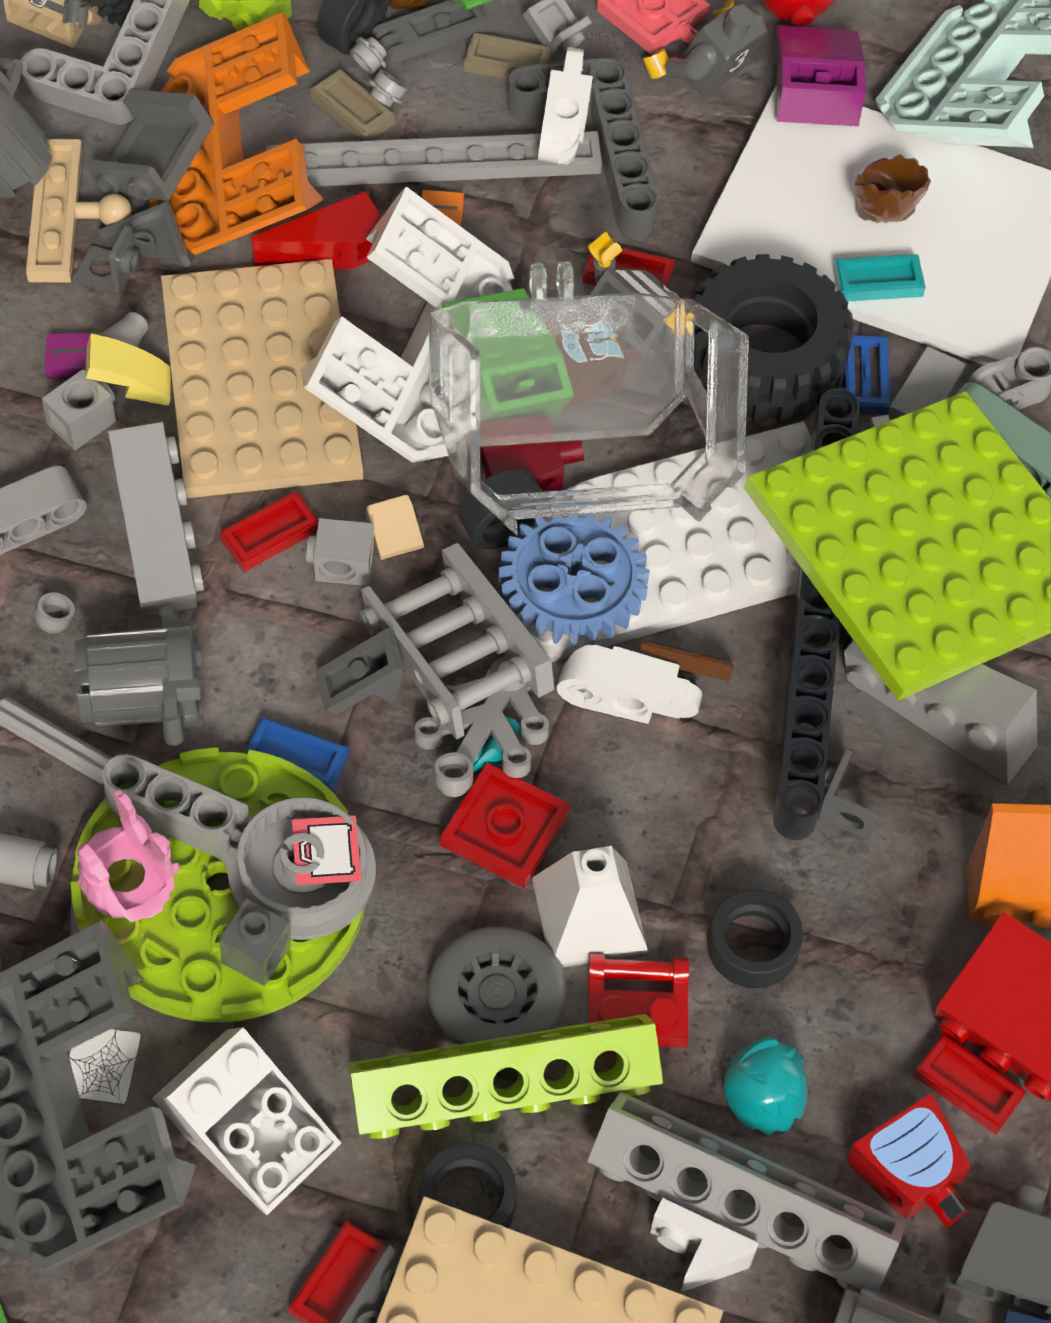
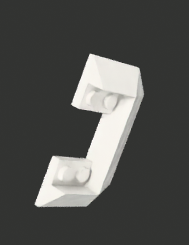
(368, 380)

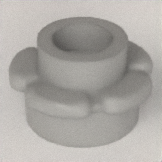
(369, 55)
(387, 88)

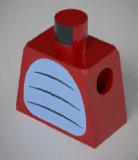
(914, 1163)

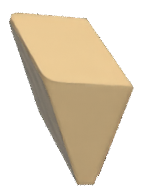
(394, 527)

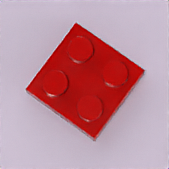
(505, 825)

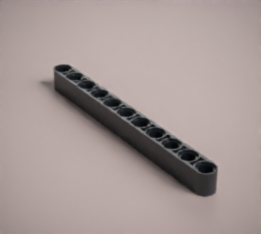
(834, 421)

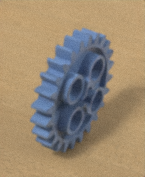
(574, 577)

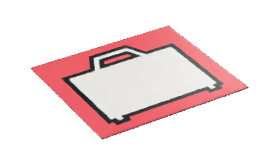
(340, 847)

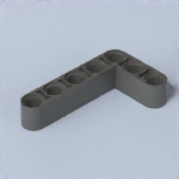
(618, 130)

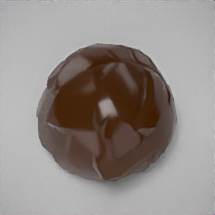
(890, 189)

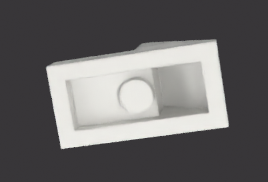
(716, 1248)

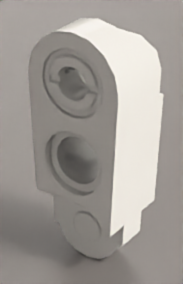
(565, 110)
(626, 684)

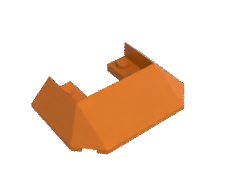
(220, 190)

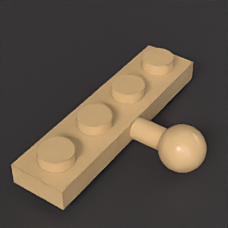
(57, 211)

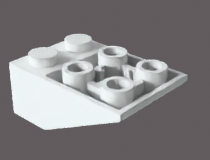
(247, 1119)

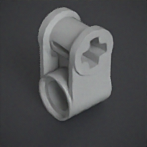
(1014, 379)

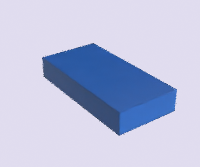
(310, 752)

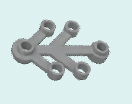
(454, 769)

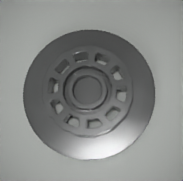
(496, 992)

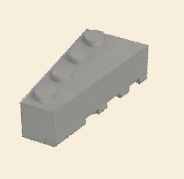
(153, 518)
(974, 713)

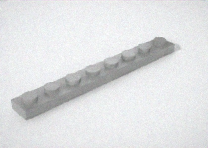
(441, 159)

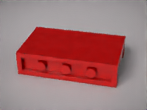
(1006, 1004)

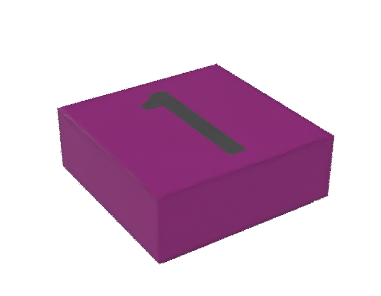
(65, 354)

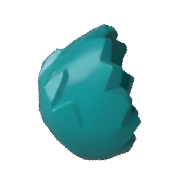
(766, 1085)

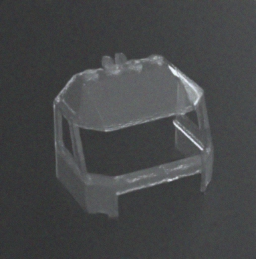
(585, 373)

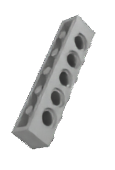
(773, 1187)

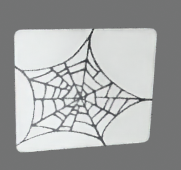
(105, 1065)

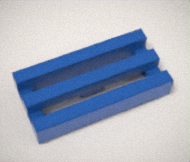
(866, 402)

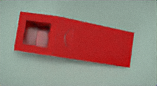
(328, 233)

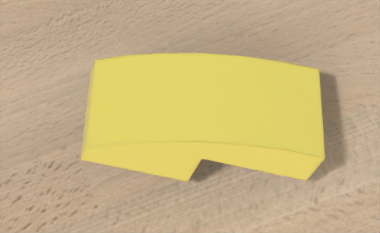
(123, 364)

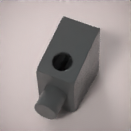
(1012, 1256)

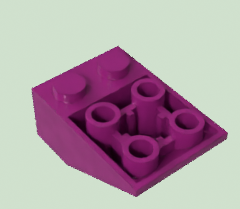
(819, 76)

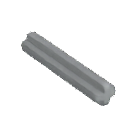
(53, 739)

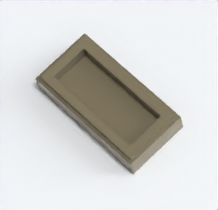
(500, 56)
(352, 106)

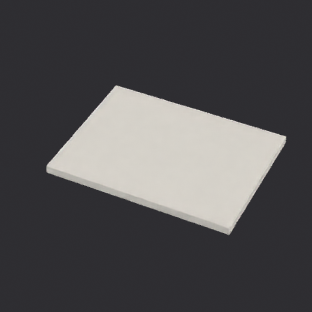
(975, 230)

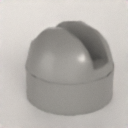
(50, 609)

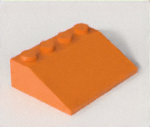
(1012, 866)

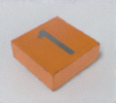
(448, 203)

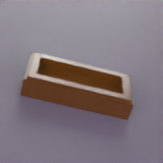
(689, 660)

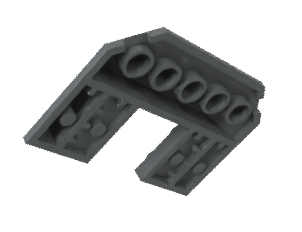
(56, 1181)

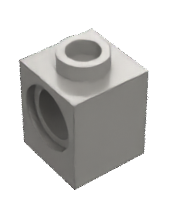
(71, 421)
(342, 552)

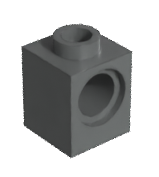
(255, 942)

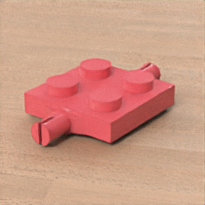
(655, 22)

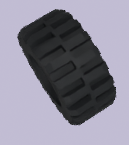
(794, 300)

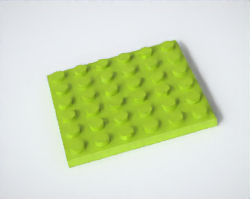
(919, 540)

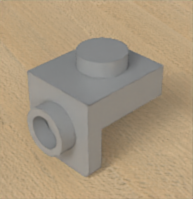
(556, 24)

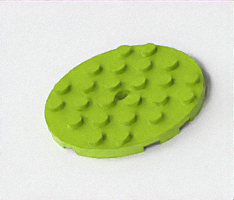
(181, 944)

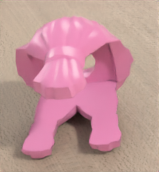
(127, 842)

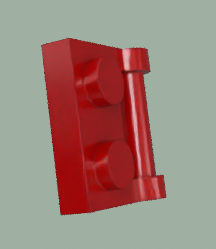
(665, 1009)

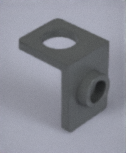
(122, 260)
(834, 805)

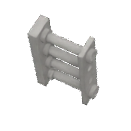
(480, 605)

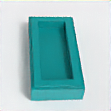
(879, 277)

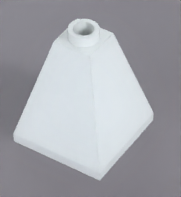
(589, 907)

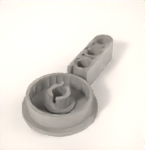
(252, 848)

